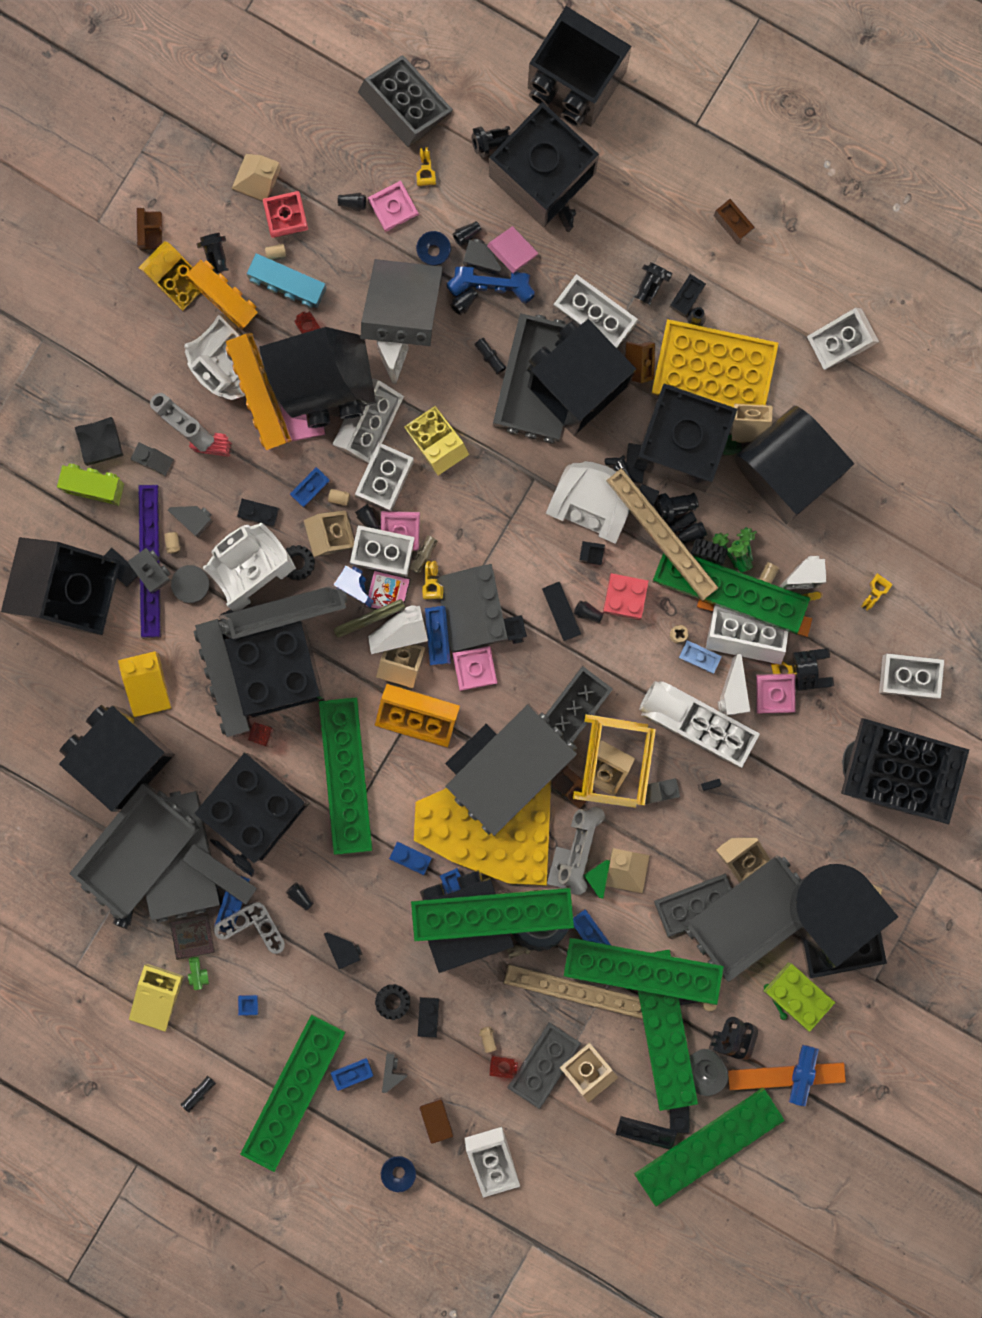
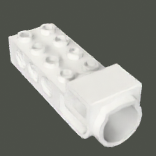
(698, 723)

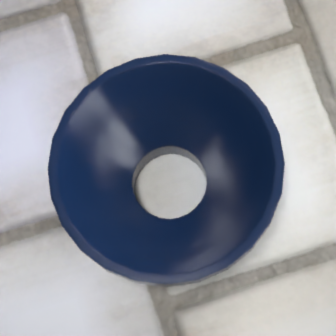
(437, 239)
(398, 1184)

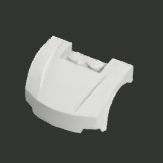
(210, 360)
(589, 500)
(247, 562)

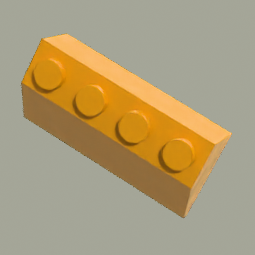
(220, 294)
(417, 715)

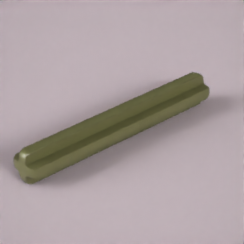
(369, 618)

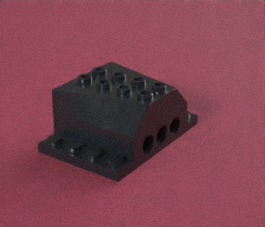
(904, 771)

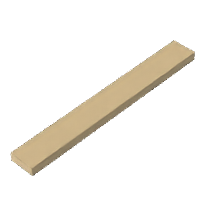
(662, 534)
(573, 991)

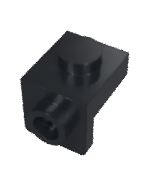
(515, 629)

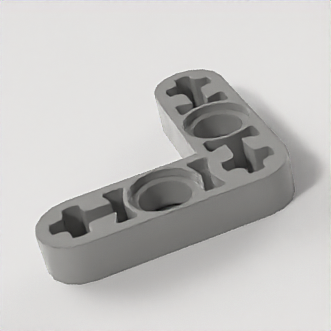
(257, 921)

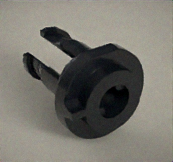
(488, 140)
(214, 251)
(652, 282)
(673, 506)

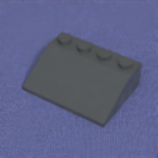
(404, 100)
(472, 608)

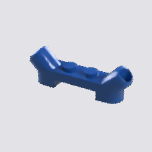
(465, 278)

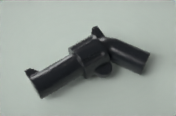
(618, 464)

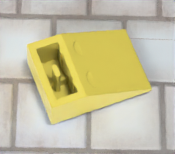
(436, 440)
(155, 997)

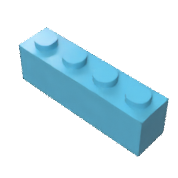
(286, 280)

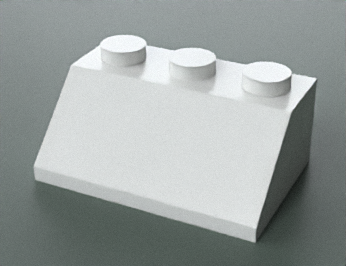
(382, 551)
(807, 575)

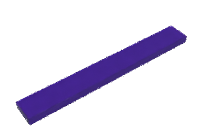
(149, 539)

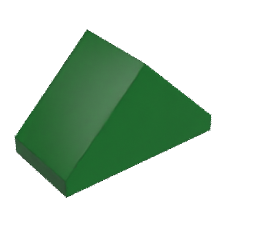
(597, 877)

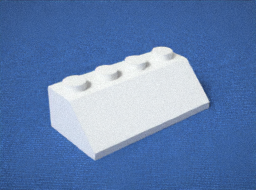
(584, 301)
(393, 357)
(361, 434)
(745, 636)

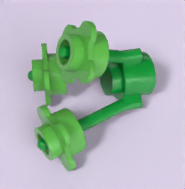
(740, 549)

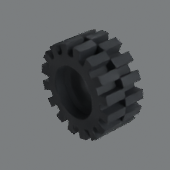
(709, 551)
(309, 562)
(384, 1010)

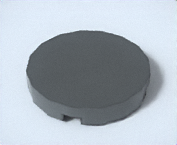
(190, 584)

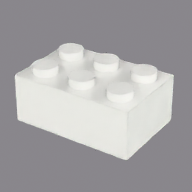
(384, 477)
(911, 676)

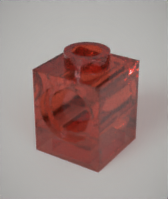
(305, 317)
(261, 734)
(496, 1060)

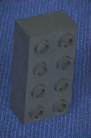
(580, 697)

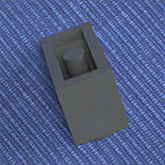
(481, 257)
(193, 518)

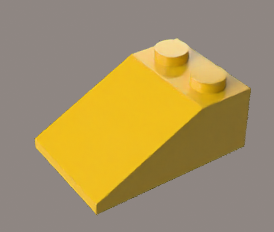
(145, 683)

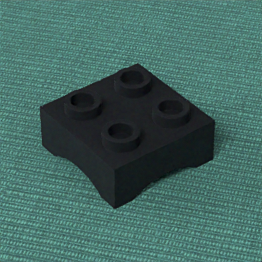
(99, 441)

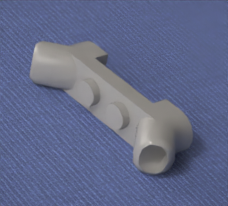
(181, 421)
(573, 872)

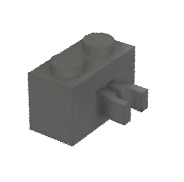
(149, 570)

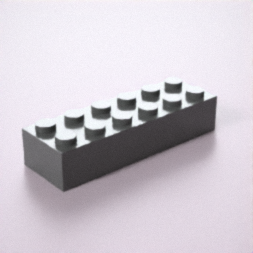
(222, 679)

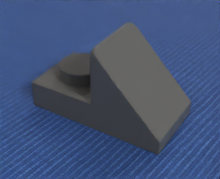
(152, 459)
(662, 791)
(391, 1078)

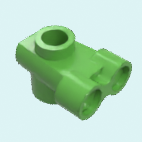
(197, 977)

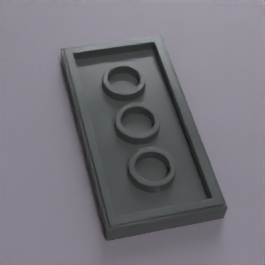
(685, 904)
(542, 1065)

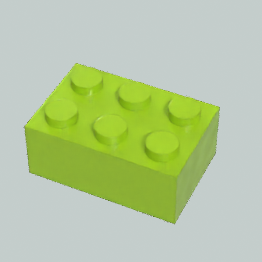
(90, 484)
(799, 996)

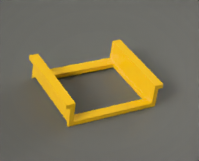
(590, 768)

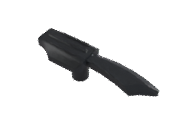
(566, 216)
(239, 860)

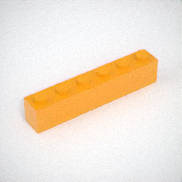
(258, 391)

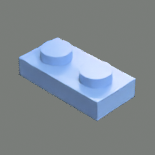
(700, 657)

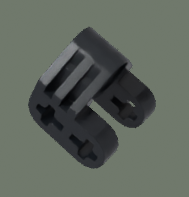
(808, 669)
(733, 1039)

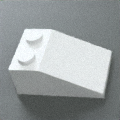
(843, 338)
(399, 631)
(734, 693)
(492, 1162)

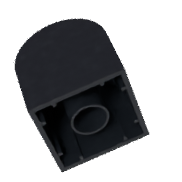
(792, 463)
(838, 912)

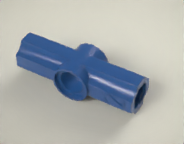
(803, 1075)

